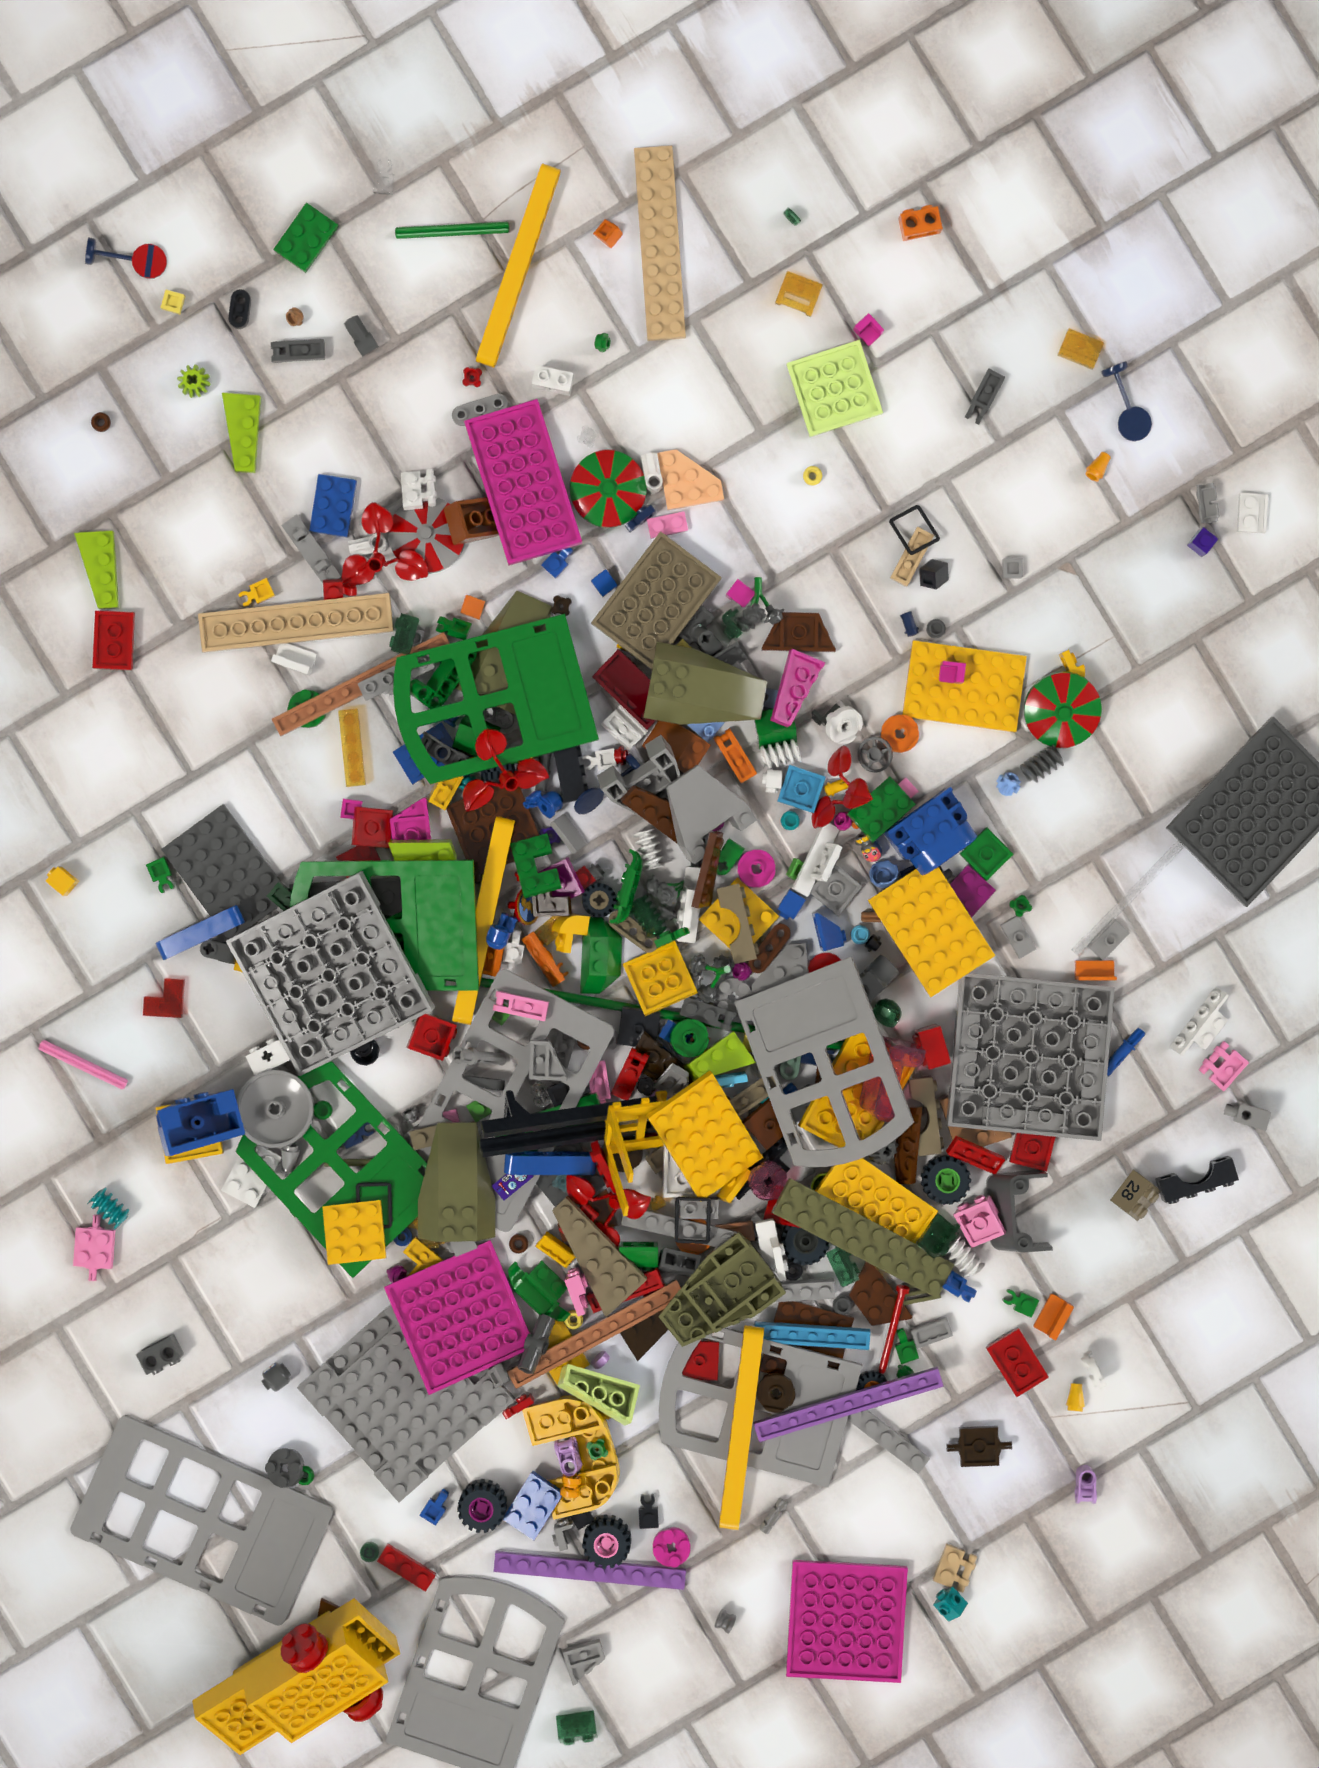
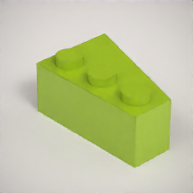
(423, 849)
(720, 1057)

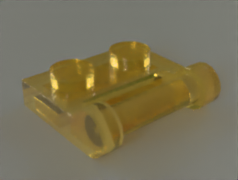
(801, 288)

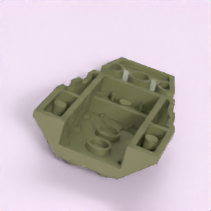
(487, 666)
(700, 689)
(456, 1189)
(722, 1291)

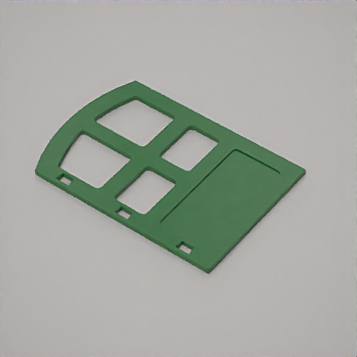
(541, 685)
(436, 914)
(393, 1164)

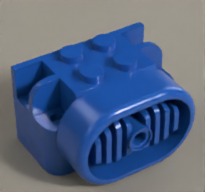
(932, 832)
(215, 1118)

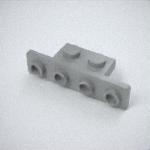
(384, 680)

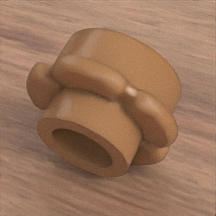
(294, 317)

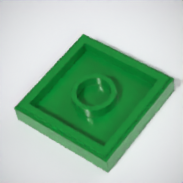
(986, 854)

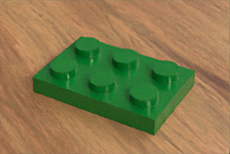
(306, 237)
(882, 812)

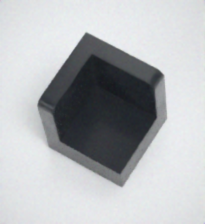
(934, 574)

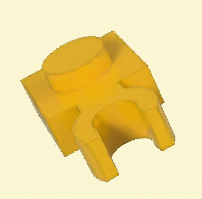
(259, 591)

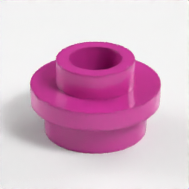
(842, 821)

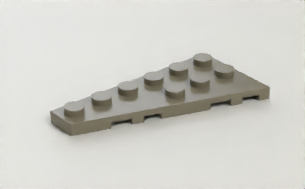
(604, 1266)

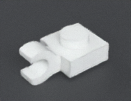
(514, 951)

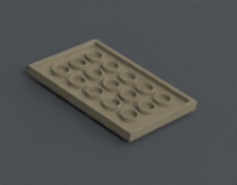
(656, 599)

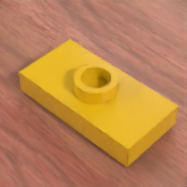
(732, 1188)
(555, 1249)

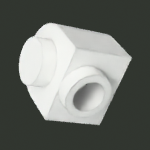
(773, 780)

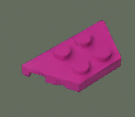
(412, 822)

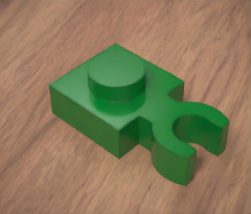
(159, 872)
(668, 937)
(1023, 1303)

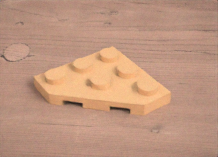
(687, 482)

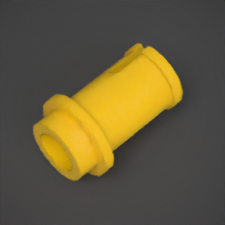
(835, 787)

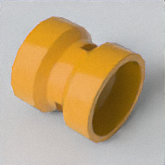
(570, 1486)

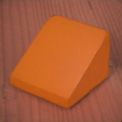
(608, 233)
(472, 607)

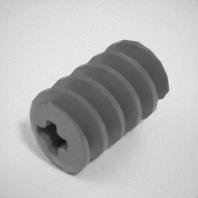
(1042, 764)

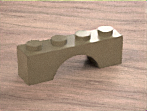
(743, 947)
(924, 1090)

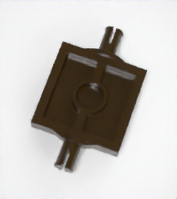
(979, 1446)

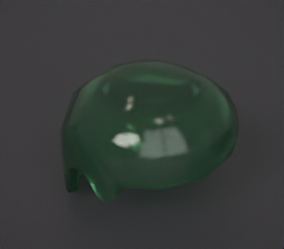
(887, 1012)

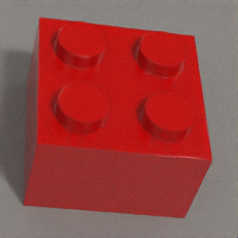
(933, 1042)

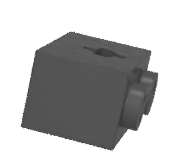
(678, 1262)

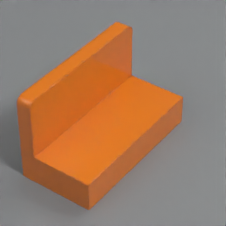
(1094, 970)
(1053, 1316)

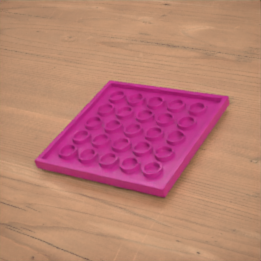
(458, 1317)
(846, 1621)

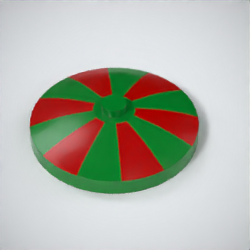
(607, 488)
(1062, 709)

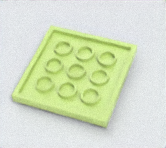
(834, 388)

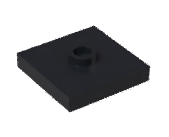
(634, 1023)

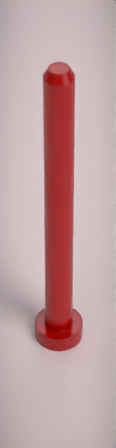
(902, 1290)

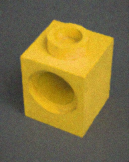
(61, 880)

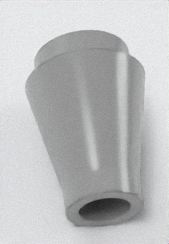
(289, 1157)

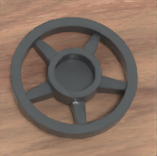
(875, 754)

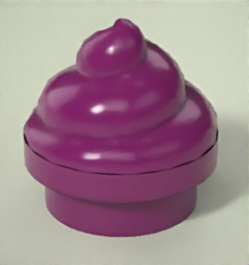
(741, 971)
(396, 1273)

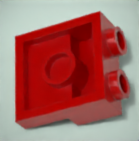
(432, 1036)

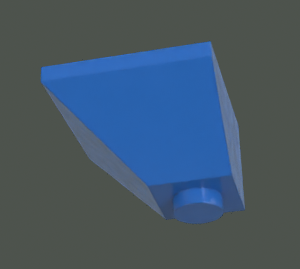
(828, 933)

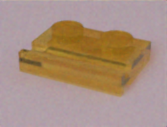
(1080, 349)

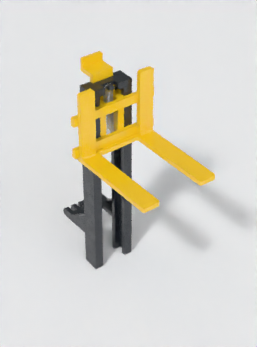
(616, 1118)

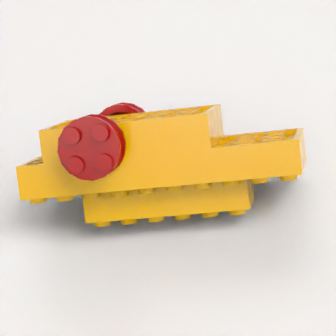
(303, 1680)

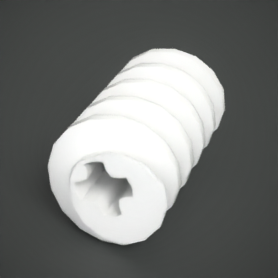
(780, 754)
(648, 849)
(964, 1257)

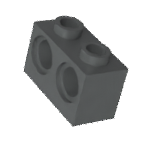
(158, 1351)

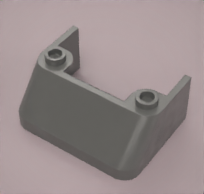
(1002, 1190)

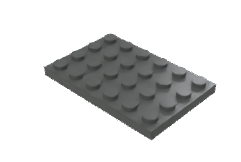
(224, 868)

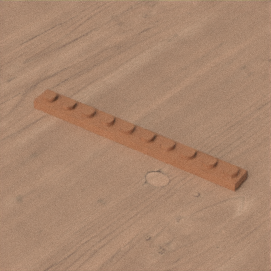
(341, 694)
(598, 1333)

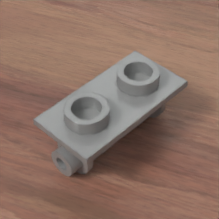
(1208, 512)

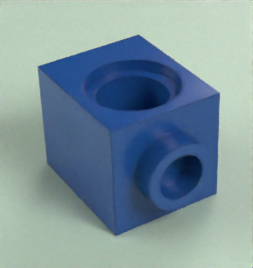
(790, 905)

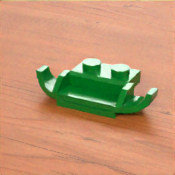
(627, 893)
(539, 1289)

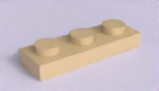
(908, 563)

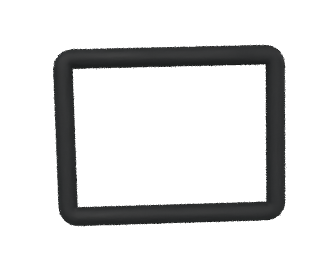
(902, 539)
(389, 1197)
(677, 1220)

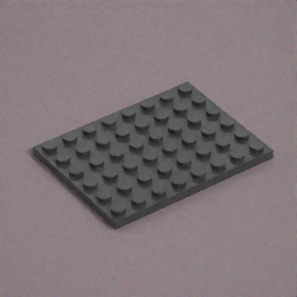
(1254, 812)

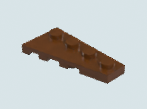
(652, 809)
(707, 876)
(908, 1148)

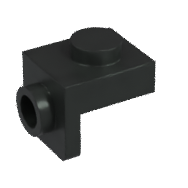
(818, 719)

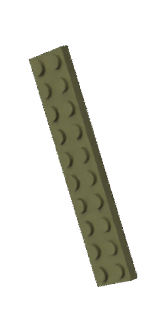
(862, 1237)

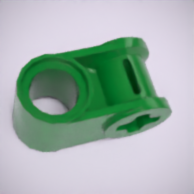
(729, 854)

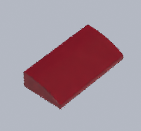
(626, 685)

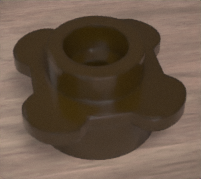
(556, 606)

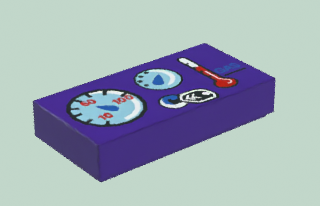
(509, 1184)

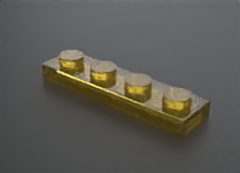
(352, 747)

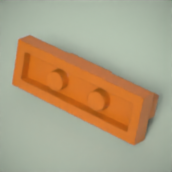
(544, 959)

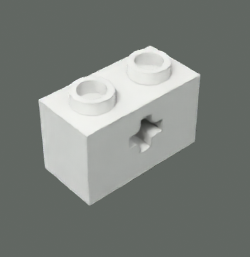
(552, 380)
(260, 1064)

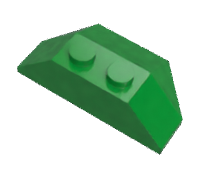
(600, 957)

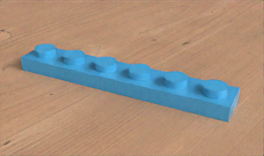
(816, 1335)

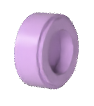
(600, 1360)

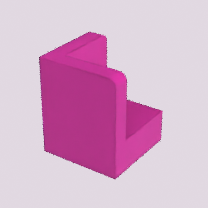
(868, 329)
(740, 593)
(952, 672)

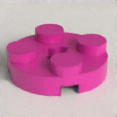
(757, 879)
(670, 1536)

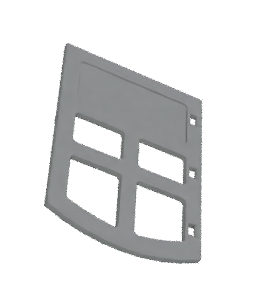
(807, 1018)
(798, 1455)
(458, 1722)

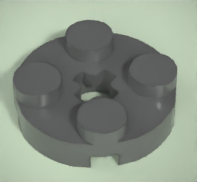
(295, 1468)

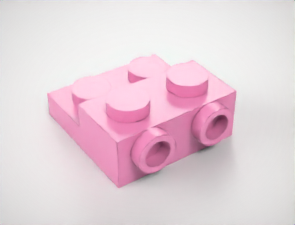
(979, 1220)
(576, 1285)

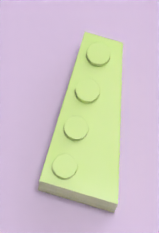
(603, 1392)

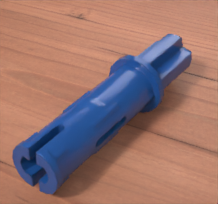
(1123, 1051)

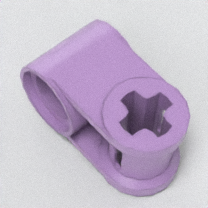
(568, 1454)
(1085, 1488)

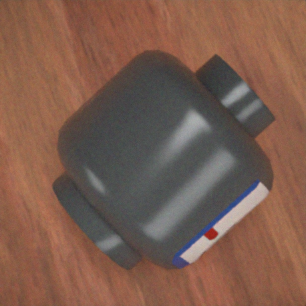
(276, 1377)

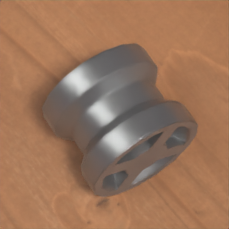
(725, 1621)

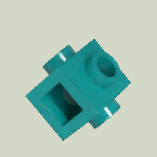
(950, 1603)

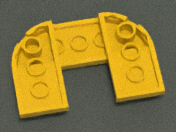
(575, 1418)

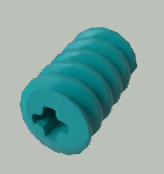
(109, 1208)

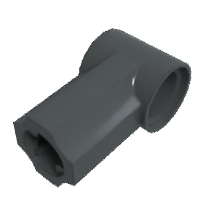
(362, 338)

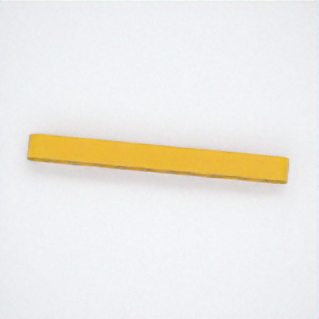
(518, 265)
(486, 909)
(741, 1427)

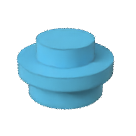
(860, 934)

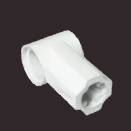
(651, 471)
(365, 545)

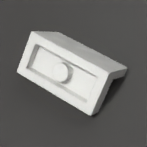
(295, 658)

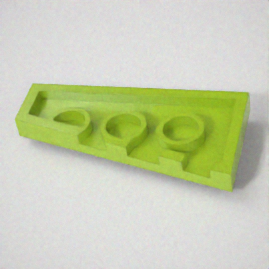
(242, 420)
(100, 564)

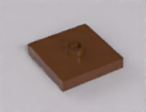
(764, 1125)

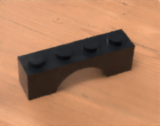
(1220, 1172)

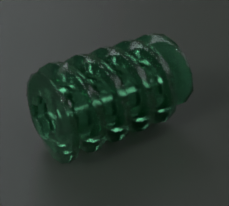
(647, 918)

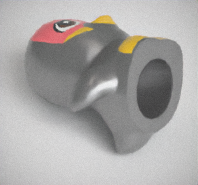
(871, 851)

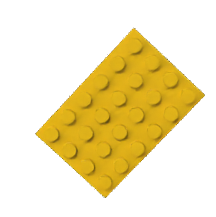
(985, 699)
(931, 929)
(820, 1116)
(704, 1135)
(877, 1198)

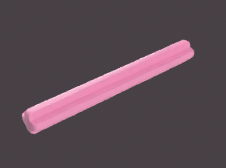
(83, 1064)

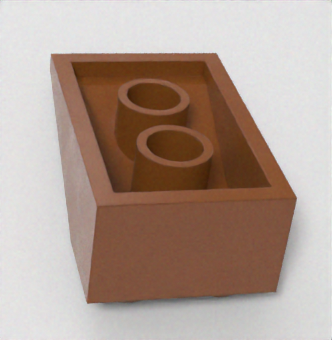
(470, 520)
(686, 746)

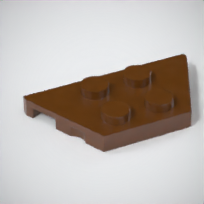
(799, 632)
(875, 1297)

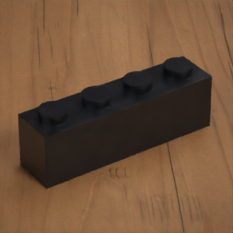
(570, 773)

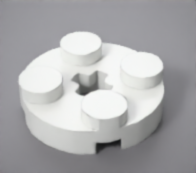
(837, 719)
(1090, 1363)

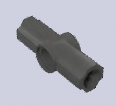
(536, 1344)

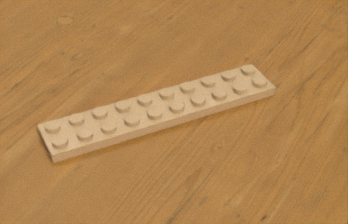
(659, 243)
(295, 622)

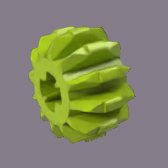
(196, 374)

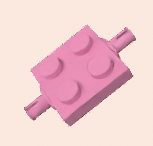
(94, 1247)

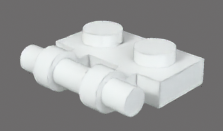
(412, 489)

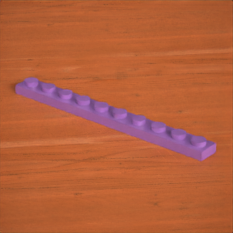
(848, 1404)
(584, 1570)

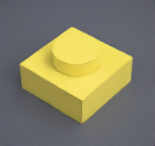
(172, 302)

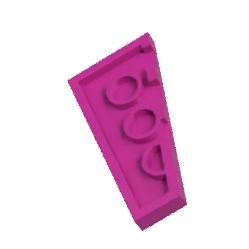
(795, 684)

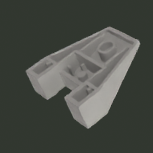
(650, 776)
(699, 806)

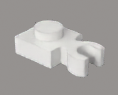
(603, 759)

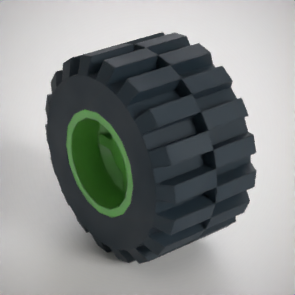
(945, 1179)

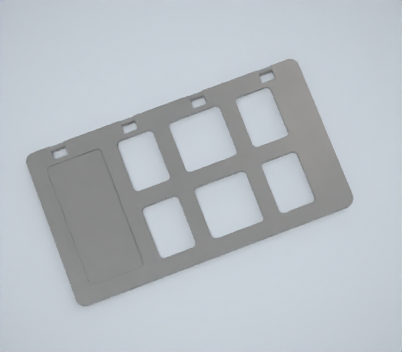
(560, 1016)
(270, 1551)

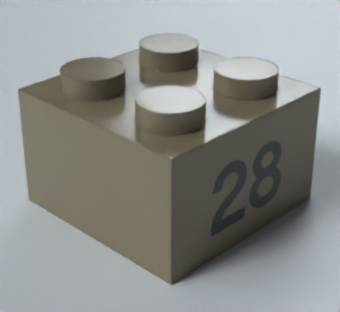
(1135, 1195)

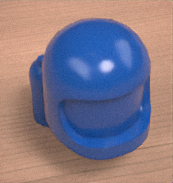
(548, 803)
(499, 934)

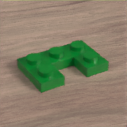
(530, 880)

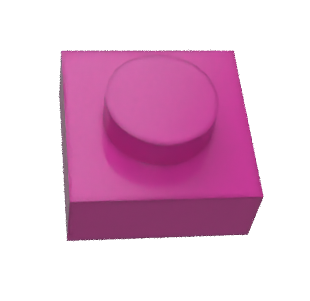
(348, 808)

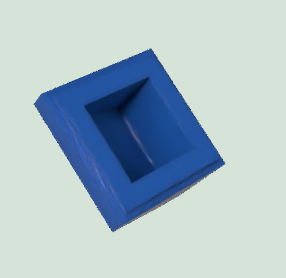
(604, 582)

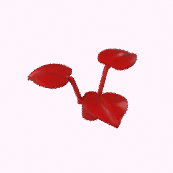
(357, 570)
(528, 772)
(855, 795)
(582, 1191)

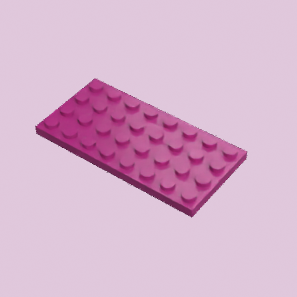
(523, 482)

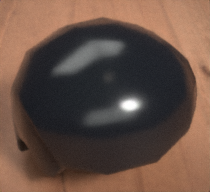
(366, 1054)

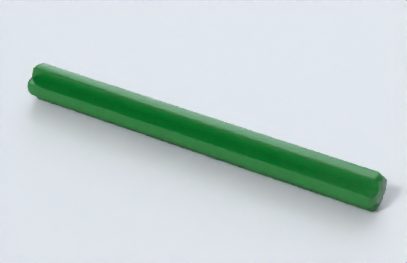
(451, 230)

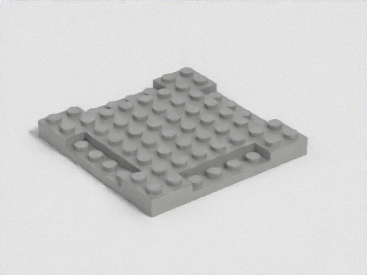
(330, 974)
(1030, 1056)
(385, 1413)

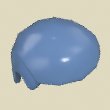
(883, 874)

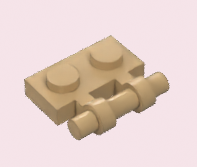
(948, 1567)

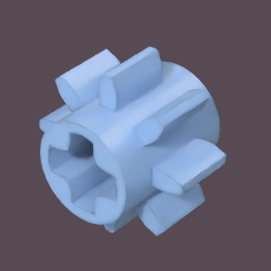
(1008, 784)

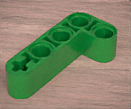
(439, 685)

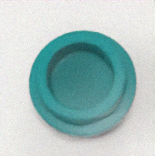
(790, 820)

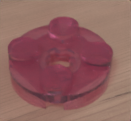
(762, 1172)

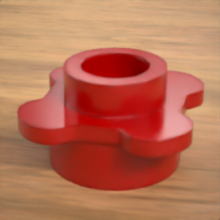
(468, 372)

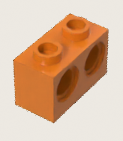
(922, 228)

